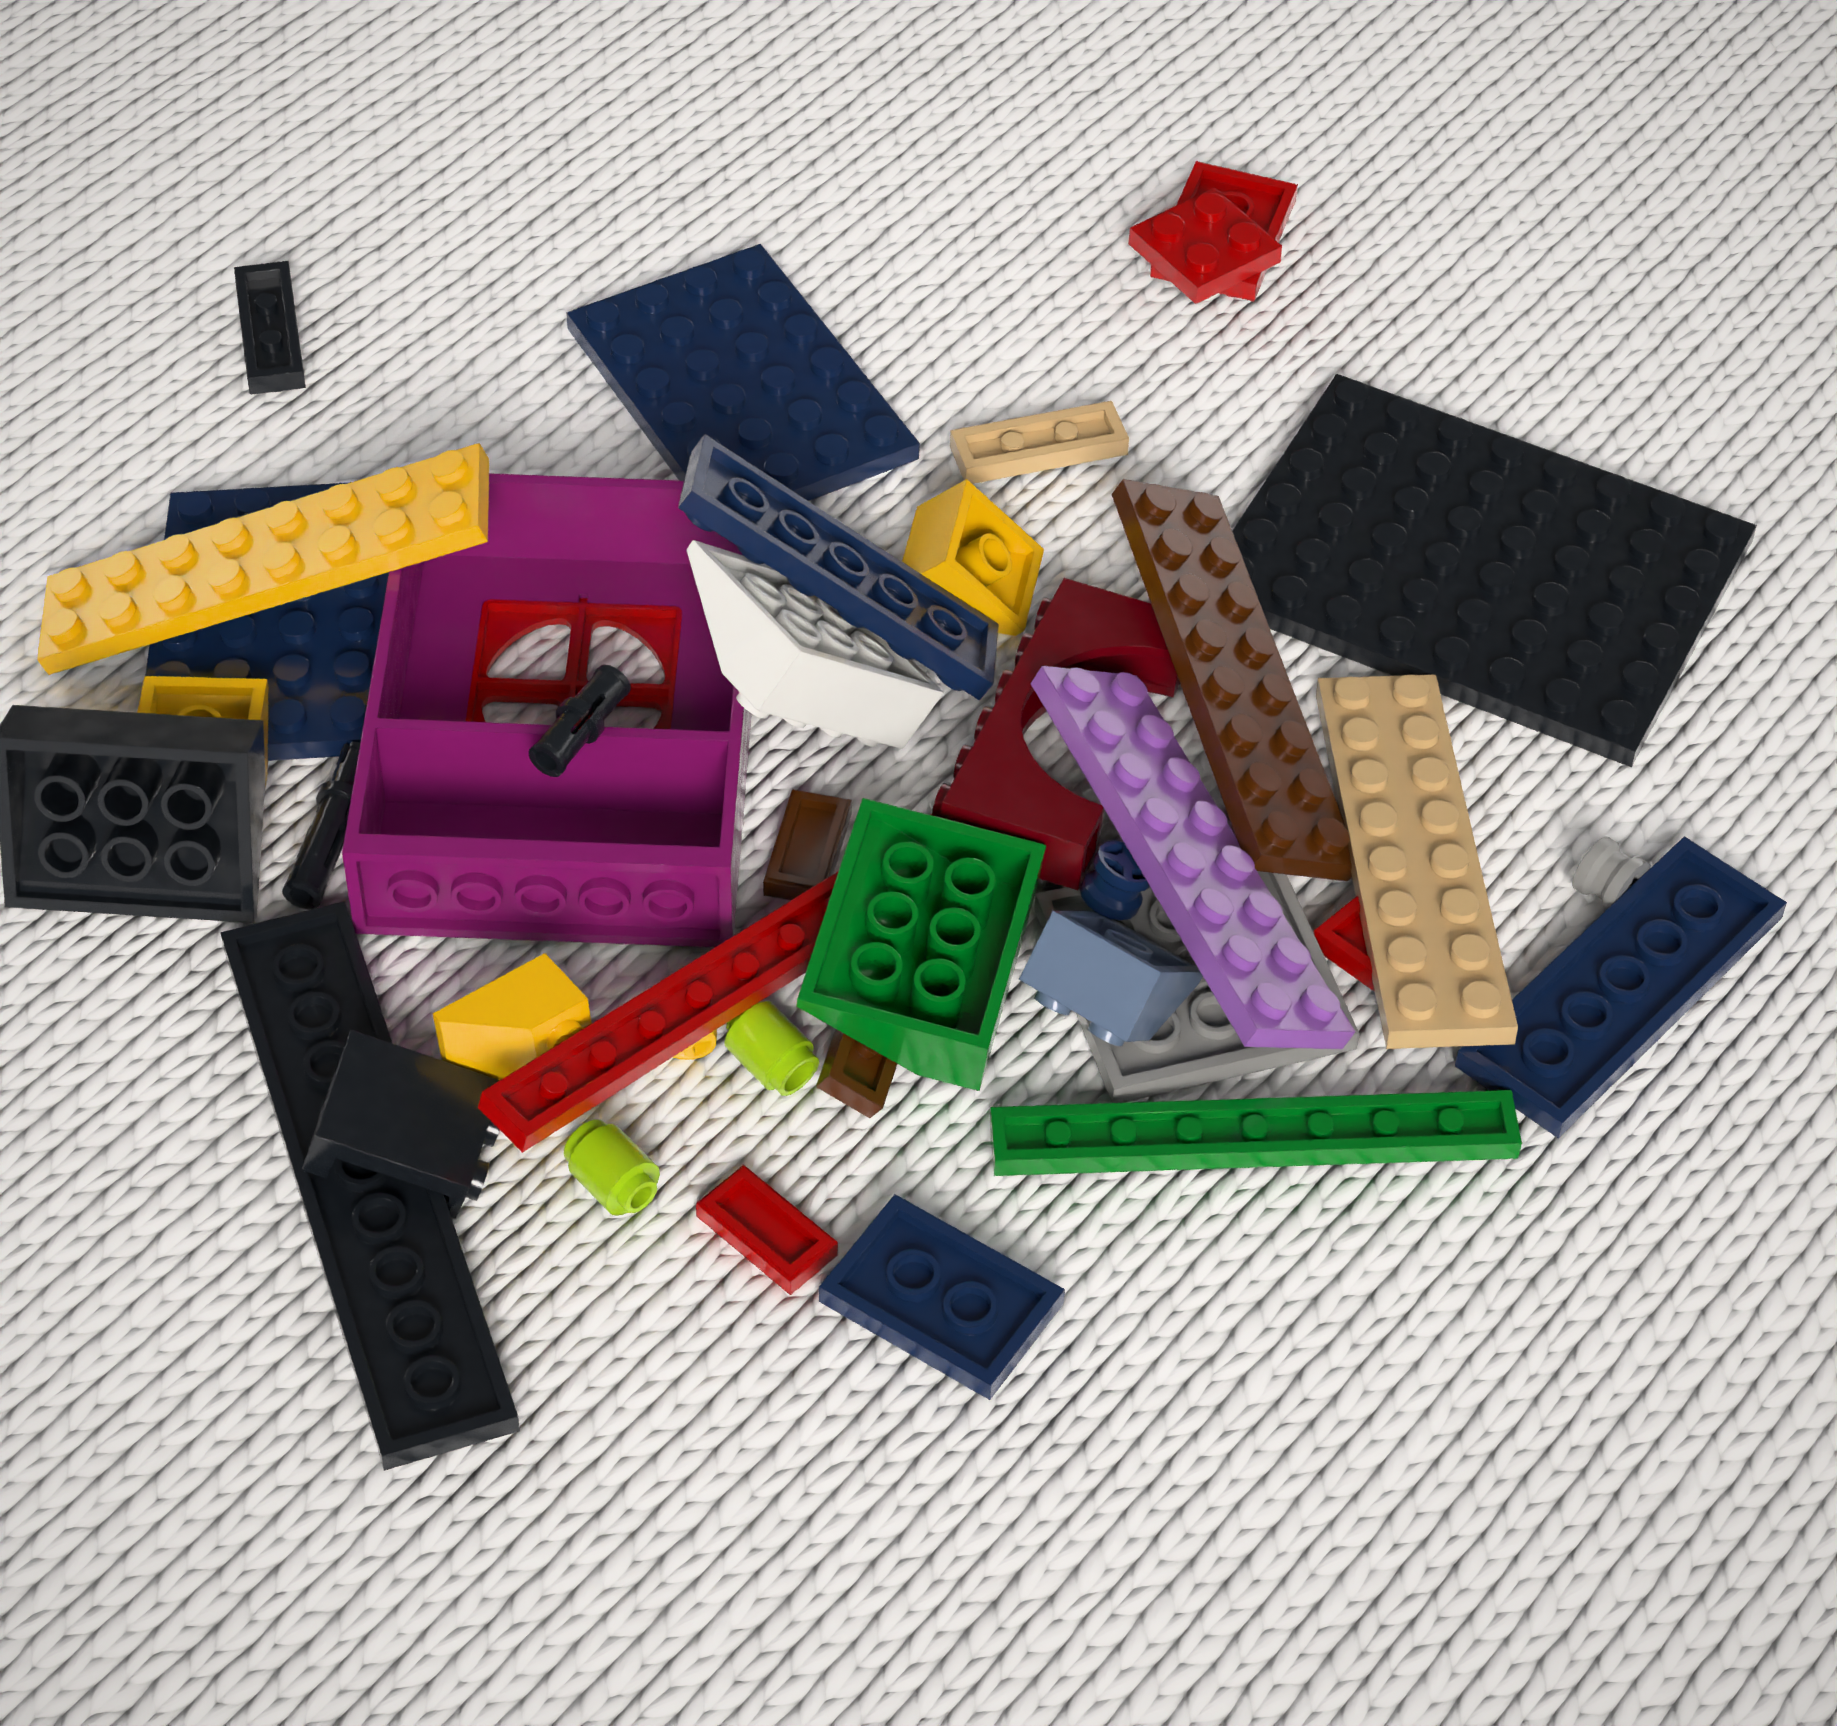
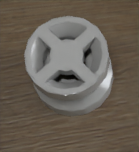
(1608, 871)

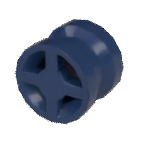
(1115, 883)

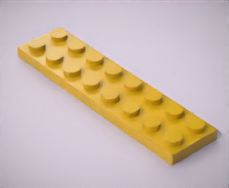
(265, 558)

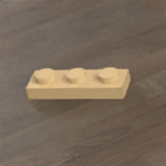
(1039, 442)

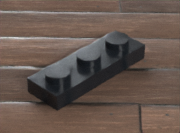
(269, 327)

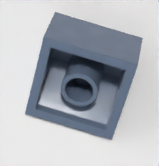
(1107, 976)

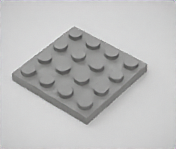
(1197, 1039)

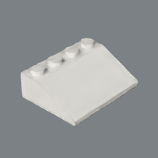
(802, 658)

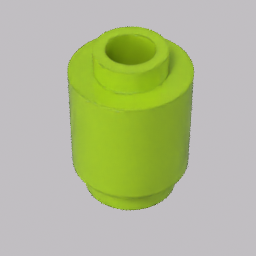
(771, 1048)
(611, 1167)

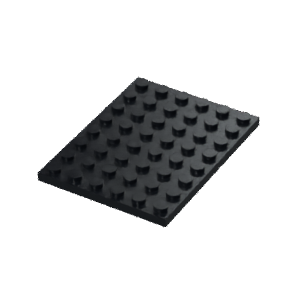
(1487, 565)

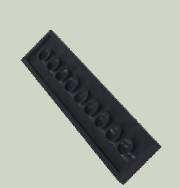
(380, 1241)

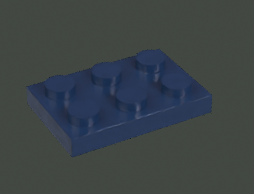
(942, 1296)

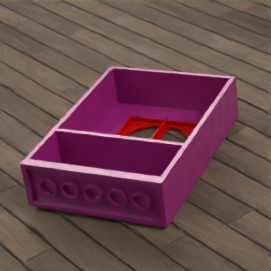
(449, 811)

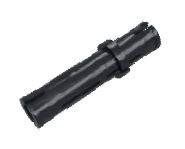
(325, 835)

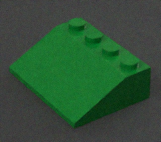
(922, 939)

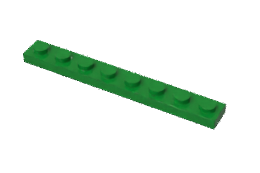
(1254, 1133)

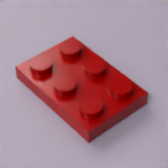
(1259, 197)

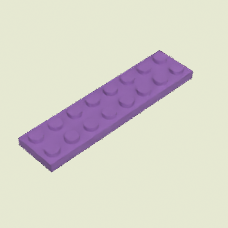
(1193, 861)

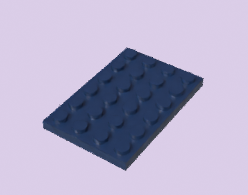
(748, 365)
(309, 650)

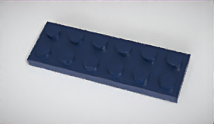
(839, 567)
(1624, 984)

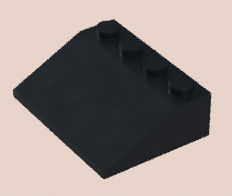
(131, 813)

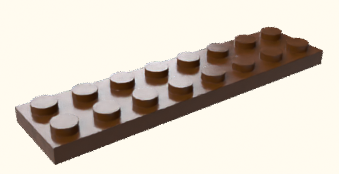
(1234, 682)

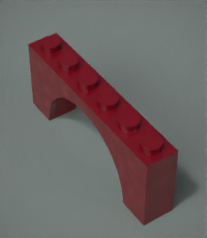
(999, 780)

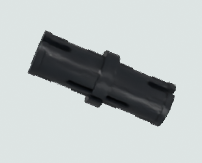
(561, 745)

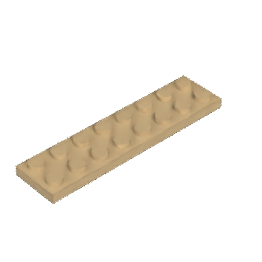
(1415, 864)

